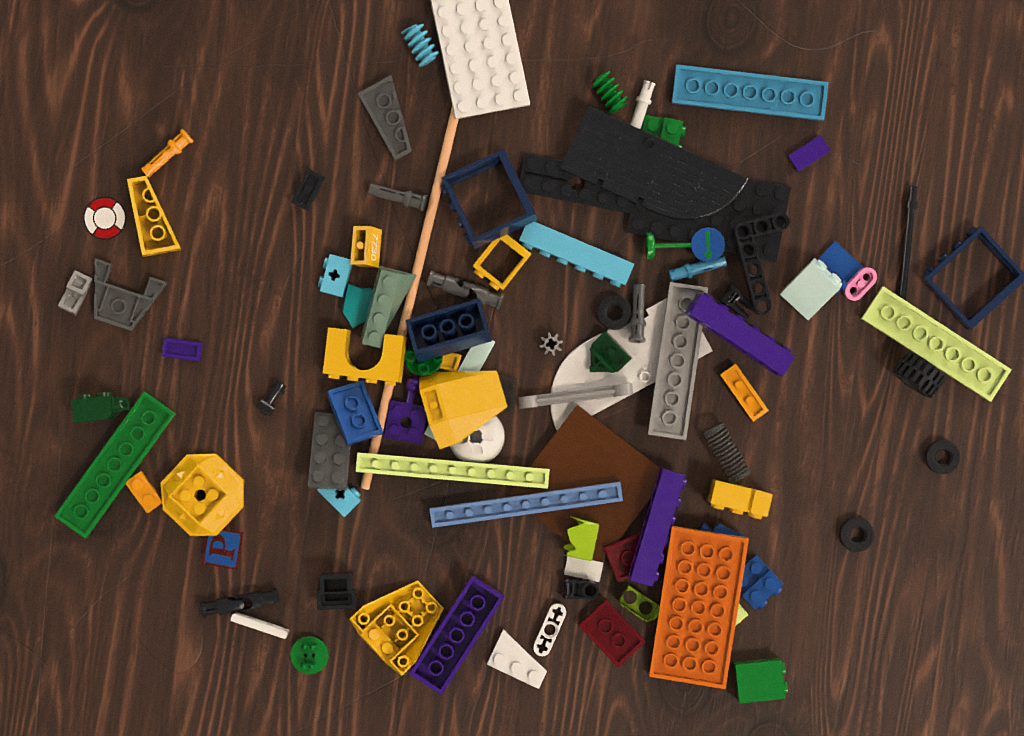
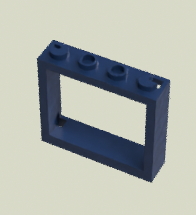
(477, 168)
(996, 299)

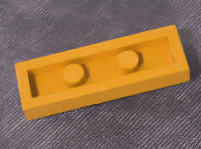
(744, 392)

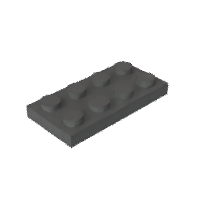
(328, 455)

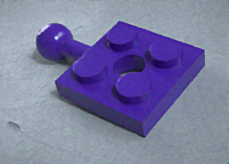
(415, 412)

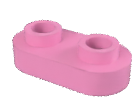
(860, 285)

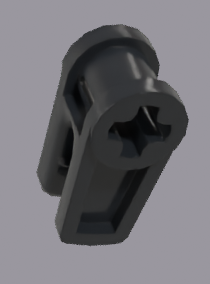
(730, 302)

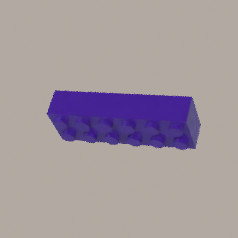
(456, 634)

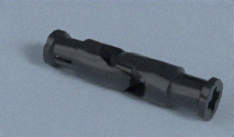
(229, 604)

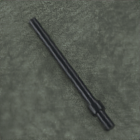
(911, 205)

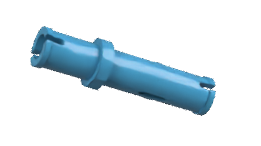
(696, 268)

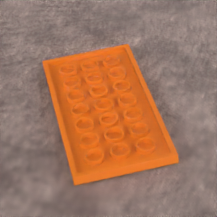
(699, 607)

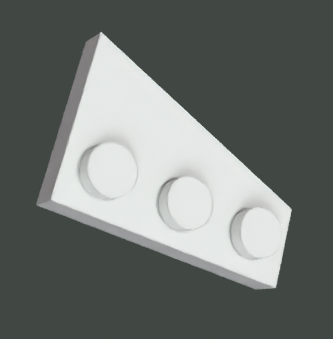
(515, 661)

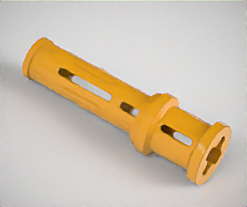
(174, 147)

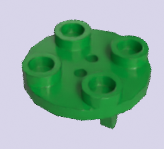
(309, 664)

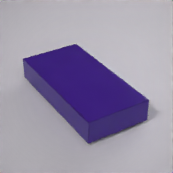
(809, 153)
(182, 349)

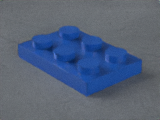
(354, 412)

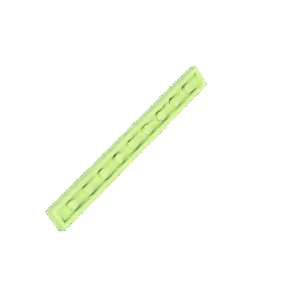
(452, 470)

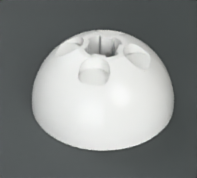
(489, 447)

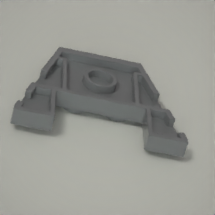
(120, 305)

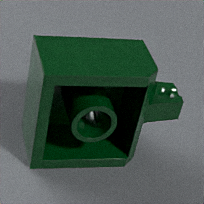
(97, 408)

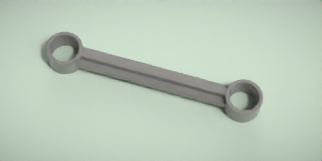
(575, 395)

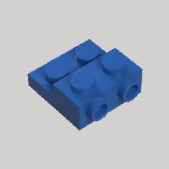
(759, 583)

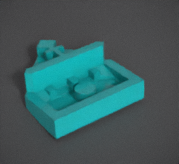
(356, 304)

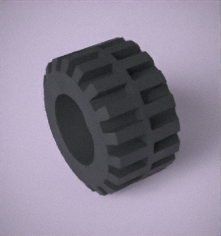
(919, 374)

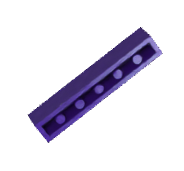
(739, 334)
(656, 527)

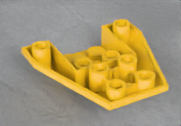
(460, 403)
(398, 625)

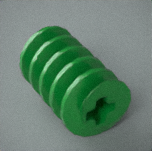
(609, 92)

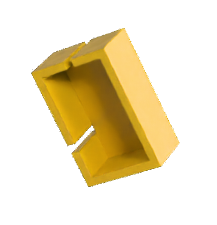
(739, 499)

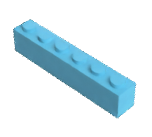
(577, 253)

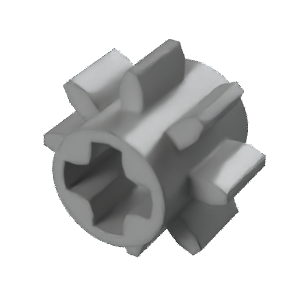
(553, 339)

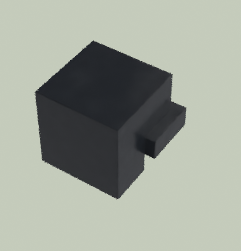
(336, 591)

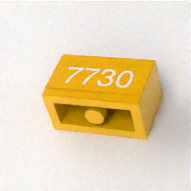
(366, 246)

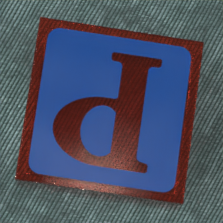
(223, 549)

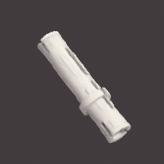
(642, 104)

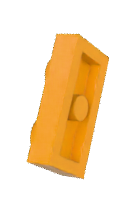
(144, 492)

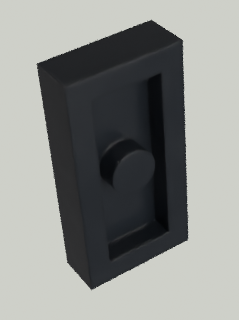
(308, 189)

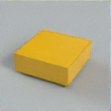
(451, 362)

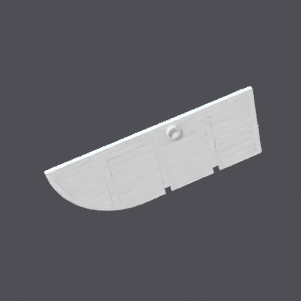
(640, 370)

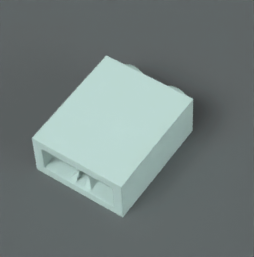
(811, 288)

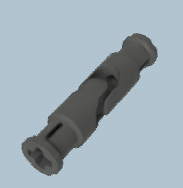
(461, 288)

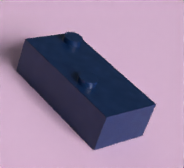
(448, 330)

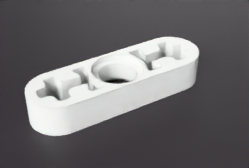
(548, 645)

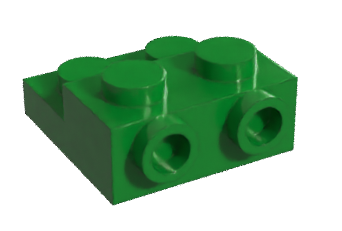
(664, 128)

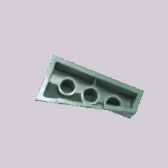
(385, 300)

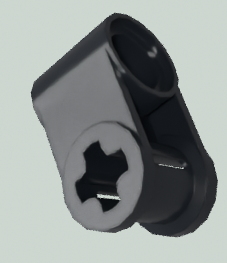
(578, 589)

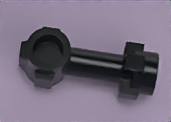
(266, 406)

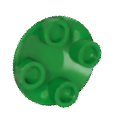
(422, 368)

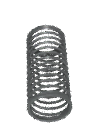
(715, 429)

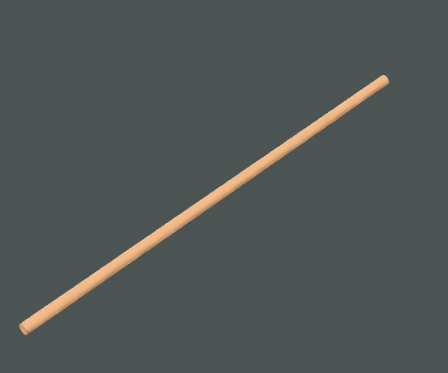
(417, 270)

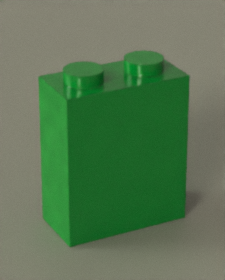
(760, 680)

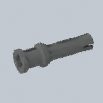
(407, 198)
(637, 322)

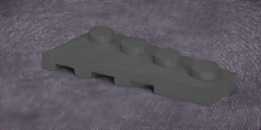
(386, 114)

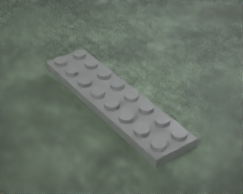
(676, 365)

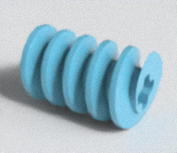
(420, 44)

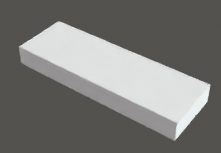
(260, 625)

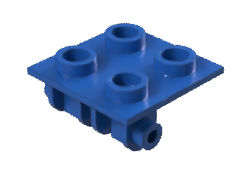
(840, 263)

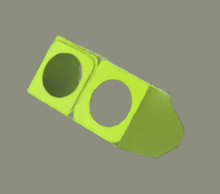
(582, 539)
(635, 606)

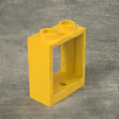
(520, 250)

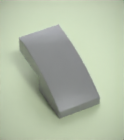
(75, 292)

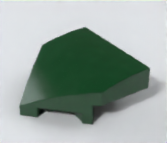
(607, 354)

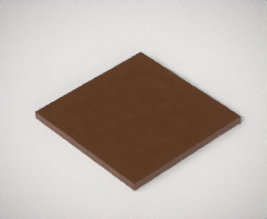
(592, 454)

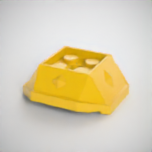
(223, 494)

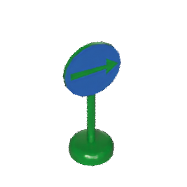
(705, 244)

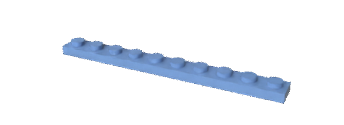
(526, 504)

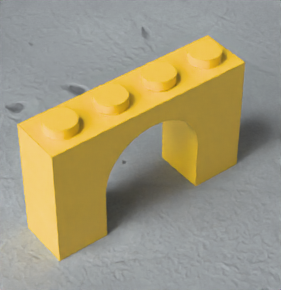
(339, 364)

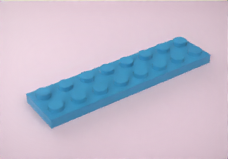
(750, 92)

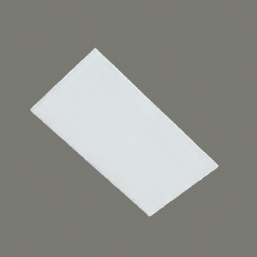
(583, 569)

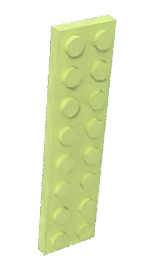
(936, 344)

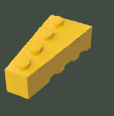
(151, 223)

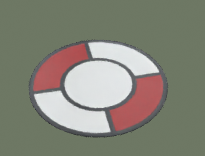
(104, 218)

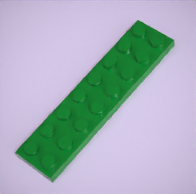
(115, 464)

